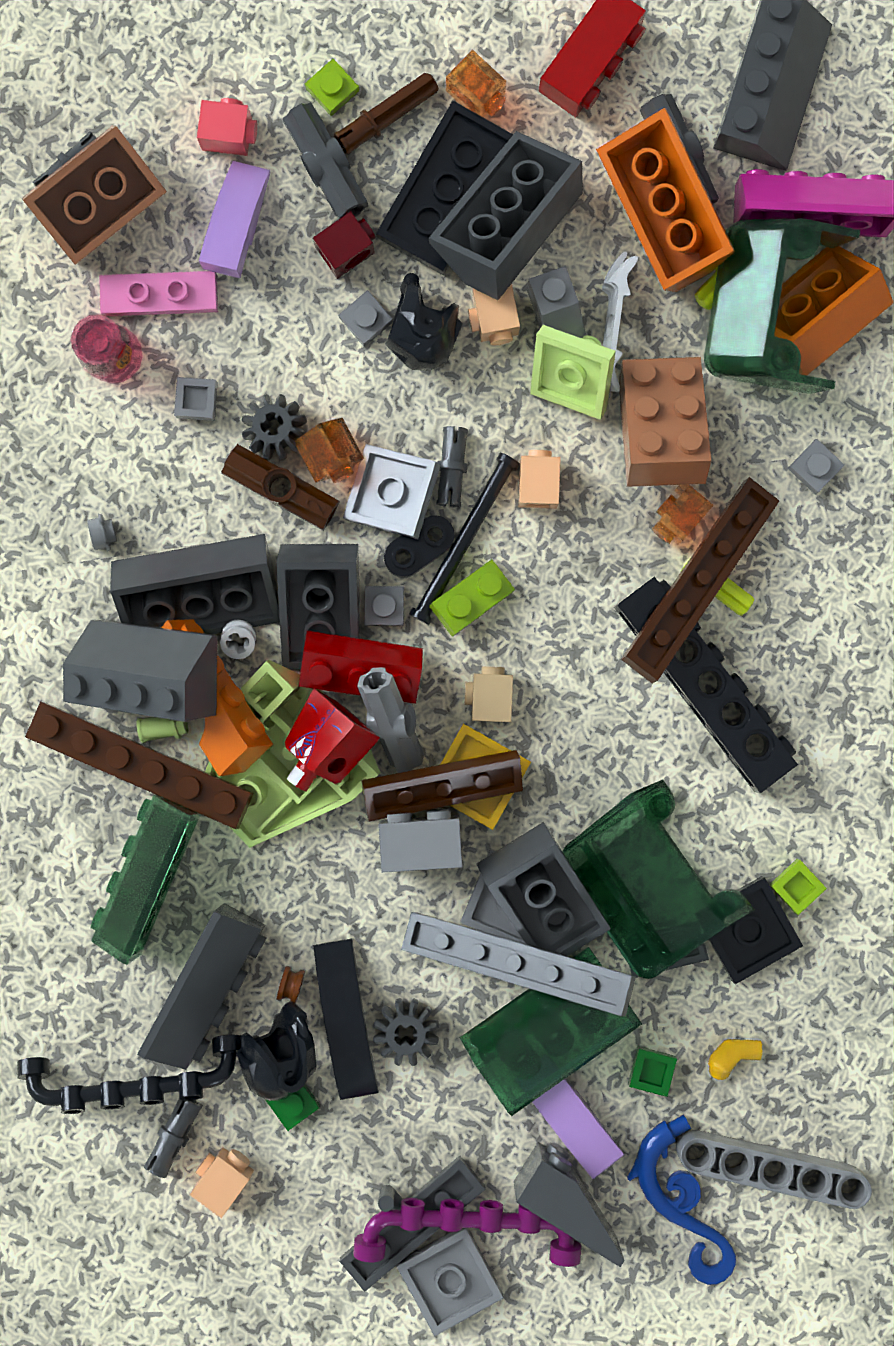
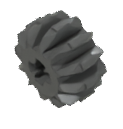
(261, 422)
(406, 1045)

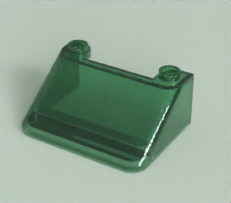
(647, 885)

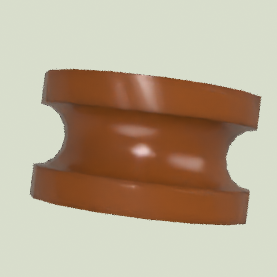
(290, 984)

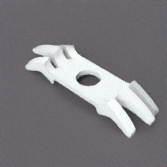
(617, 289)

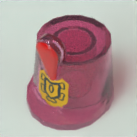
(106, 349)

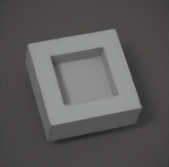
(365, 318)
(195, 398)
(816, 466)
(384, 606)

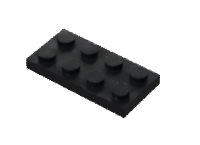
(443, 174)

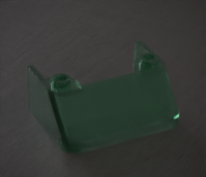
(748, 299)

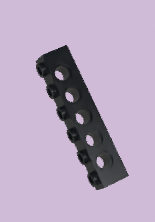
(777, 754)

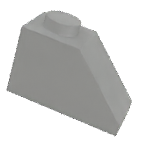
(556, 302)

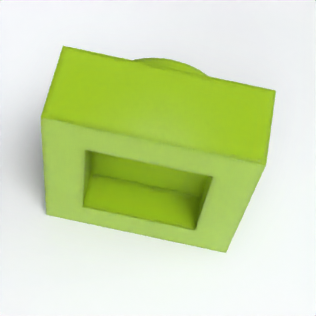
(332, 87)
(797, 886)

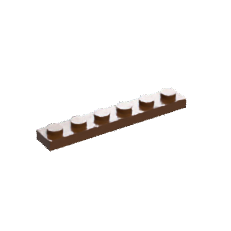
(700, 580)
(139, 765)

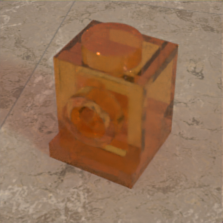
(680, 514)

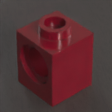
(345, 244)

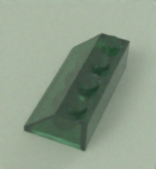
(144, 879)
(541, 1042)

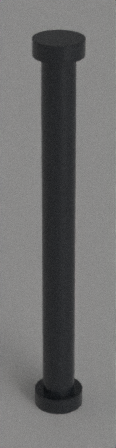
(465, 537)

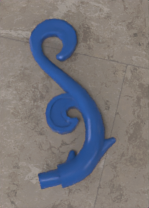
(674, 1210)

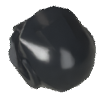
(419, 333)
(280, 1060)

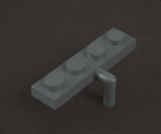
(453, 1182)

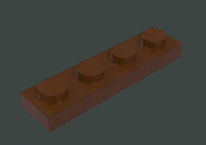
(442, 785)

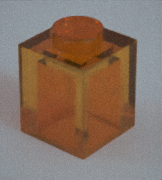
(476, 85)
(329, 451)

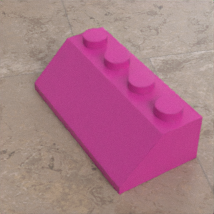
(829, 199)

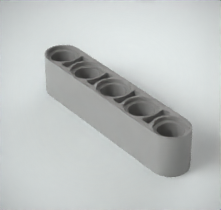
(789, 1178)

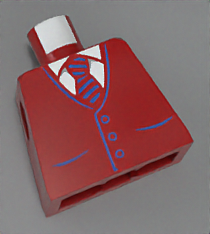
(326, 741)

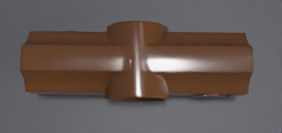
(259, 474)

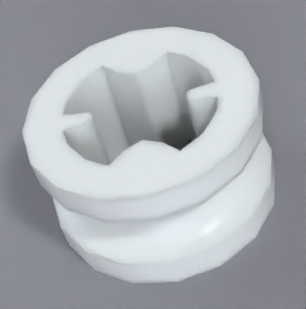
(232, 648)

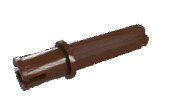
(386, 113)

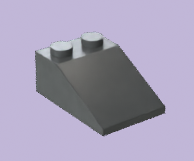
(316, 595)
(542, 893)
(557, 1194)

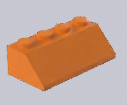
(666, 201)

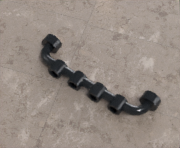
(112, 1093)

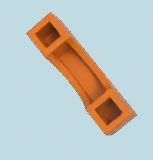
(234, 735)

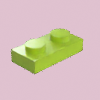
(471, 598)

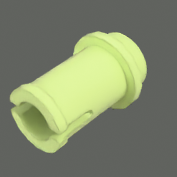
(158, 728)

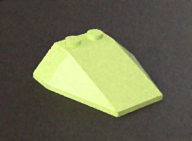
(276, 803)

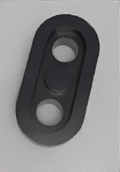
(421, 550)

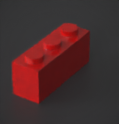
(592, 54)
(339, 661)

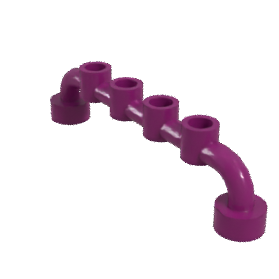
(452, 1218)

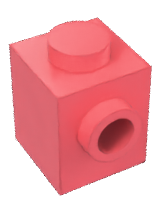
(226, 127)

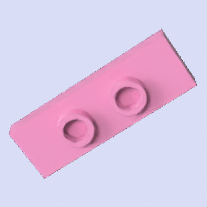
(158, 293)

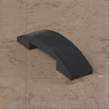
(345, 1019)

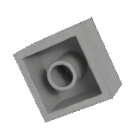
(420, 841)

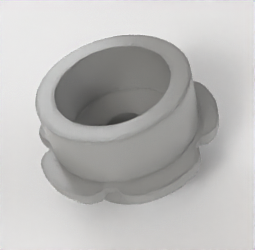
(101, 532)

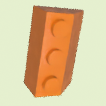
(829, 304)

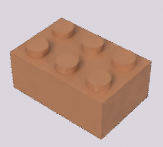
(94, 194)
(664, 422)

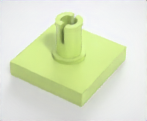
(572, 371)

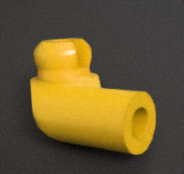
(730, 1053)

